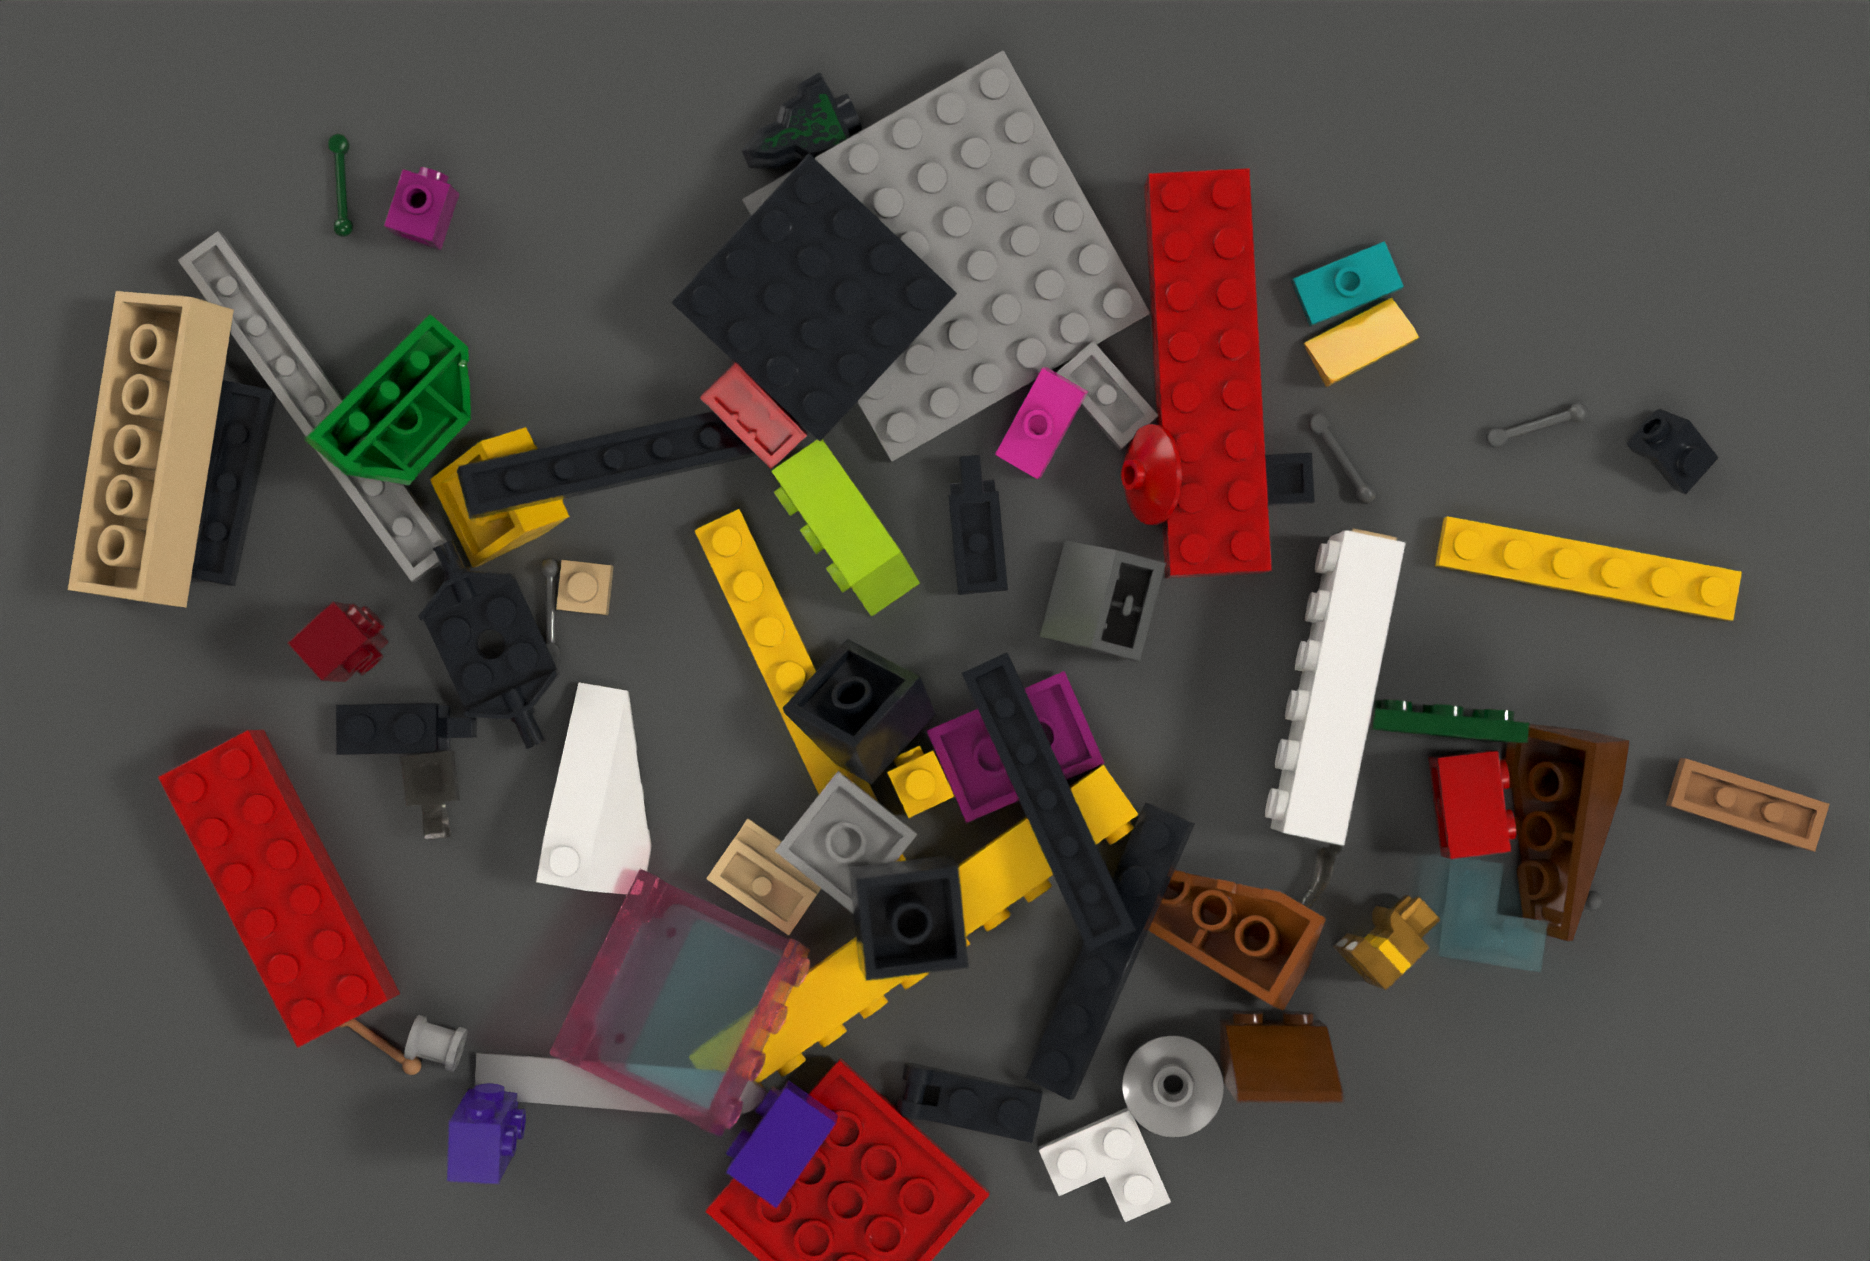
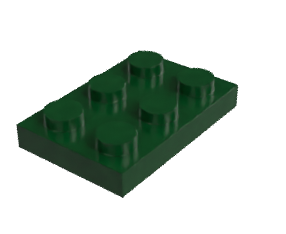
(1447, 722)

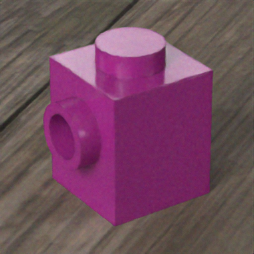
(422, 207)

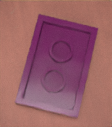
(974, 763)

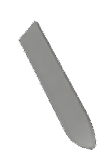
(561, 1083)

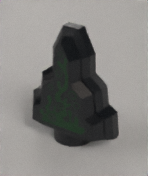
(804, 125)

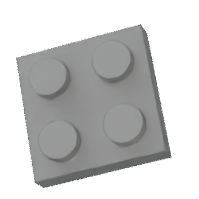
(843, 832)

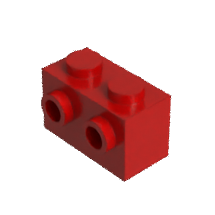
(1471, 804)

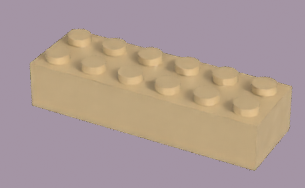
(151, 448)

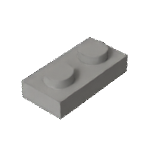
(1111, 397)

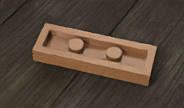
(1747, 804)

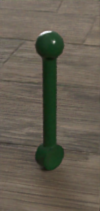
(340, 146)

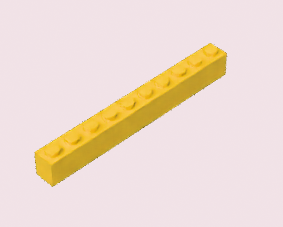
(989, 881)

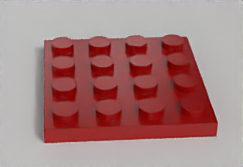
(865, 1194)

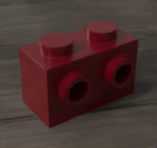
(341, 642)

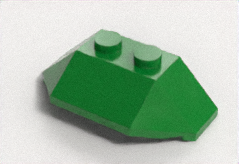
(401, 409)

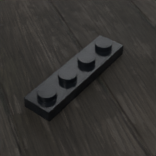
(232, 480)

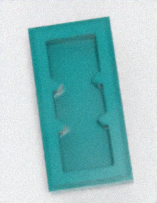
(1347, 284)

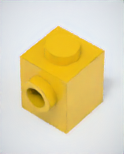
(919, 781)

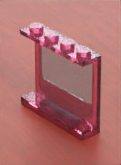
(682, 1003)

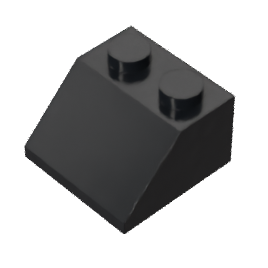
(861, 710)

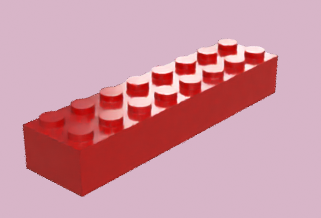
(1209, 369)

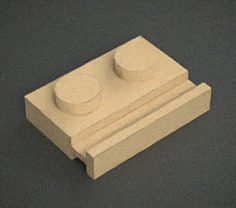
(763, 878)

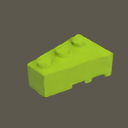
(844, 527)

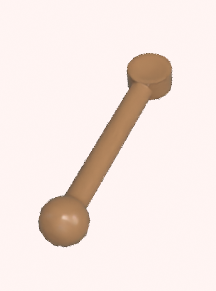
(410, 1067)

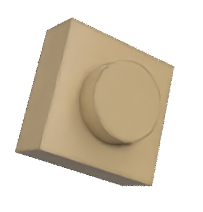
(584, 587)

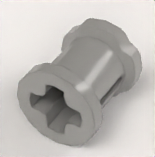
(435, 1043)

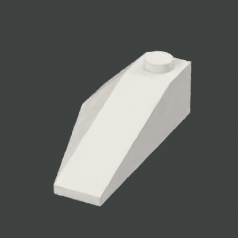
(597, 810)

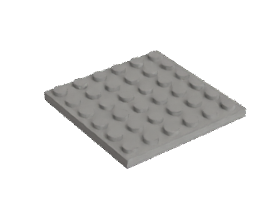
(1005, 225)

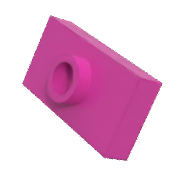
(1041, 422)

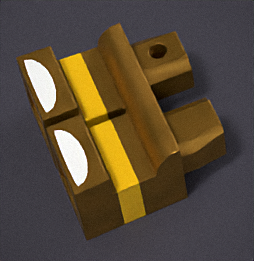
(1392, 944)

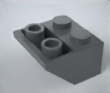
(1102, 600)

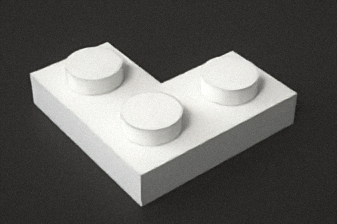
(1112, 1150)

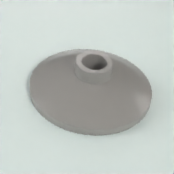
(1166, 1111)

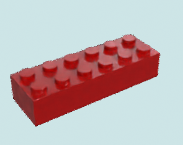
(279, 885)

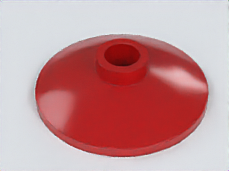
(1152, 474)

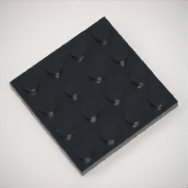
(814, 297)

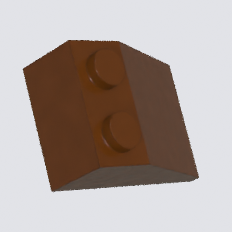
(1278, 1059)

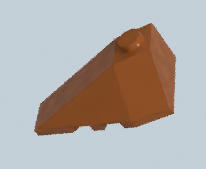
(1240, 932)

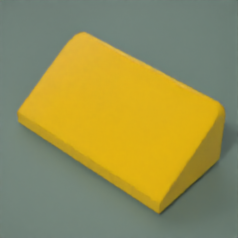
(1360, 341)

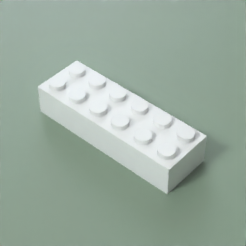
(1335, 686)

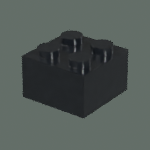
(908, 917)

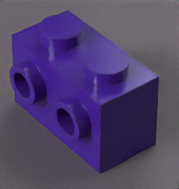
(484, 1134)
(781, 1142)

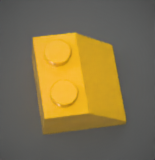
(502, 532)

